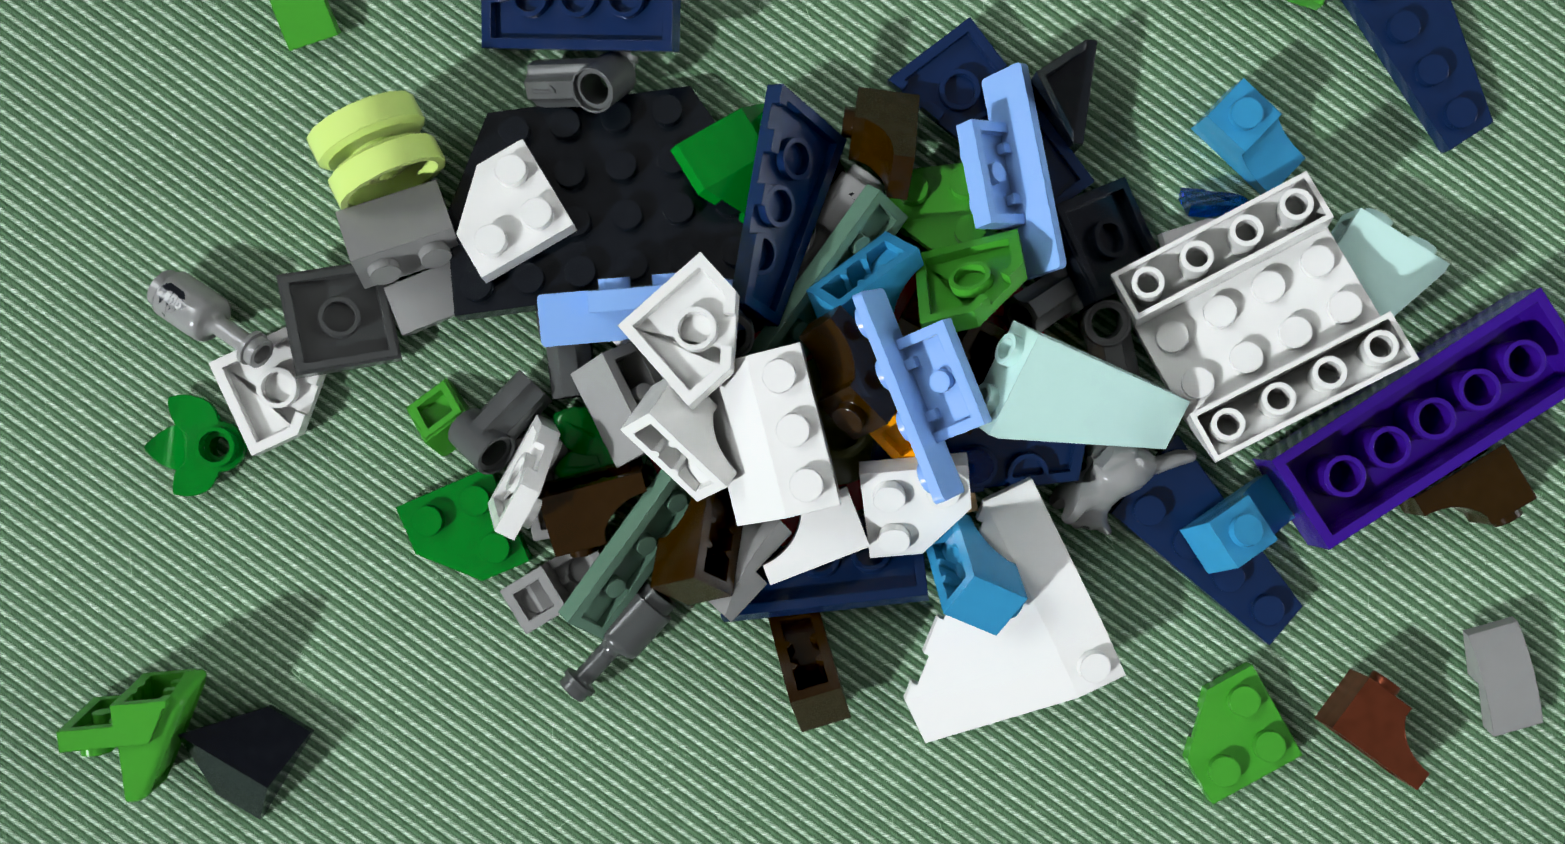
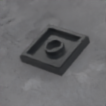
(1100, 236)

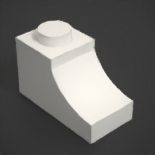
(680, 440)
(819, 540)

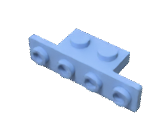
(1010, 170)
(594, 314)
(928, 385)

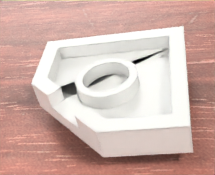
(510, 213)
(689, 330)
(268, 399)
(516, 496)
(900, 512)

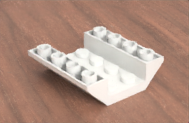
(1259, 319)

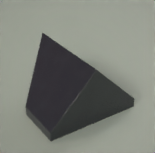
(1064, 91)
(248, 755)

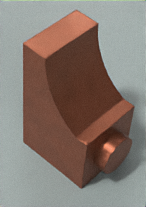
(1373, 721)

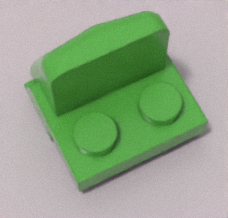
(141, 724)

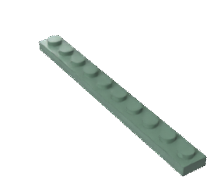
(632, 549)

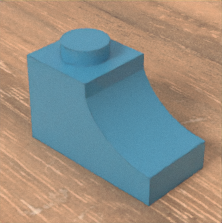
(1249, 137)
(880, 264)
(1238, 526)
(975, 579)

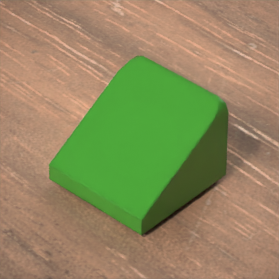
(435, 413)

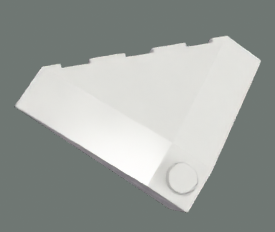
(1040, 656)

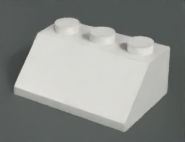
(774, 438)

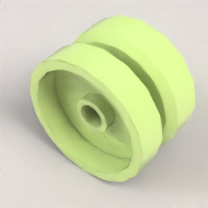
(375, 148)

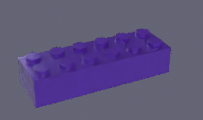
(1421, 419)

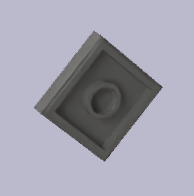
(336, 321)

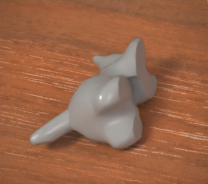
(1109, 476)

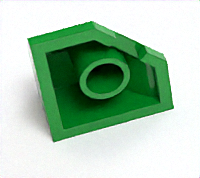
(722, 157)

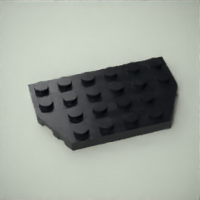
(618, 188)

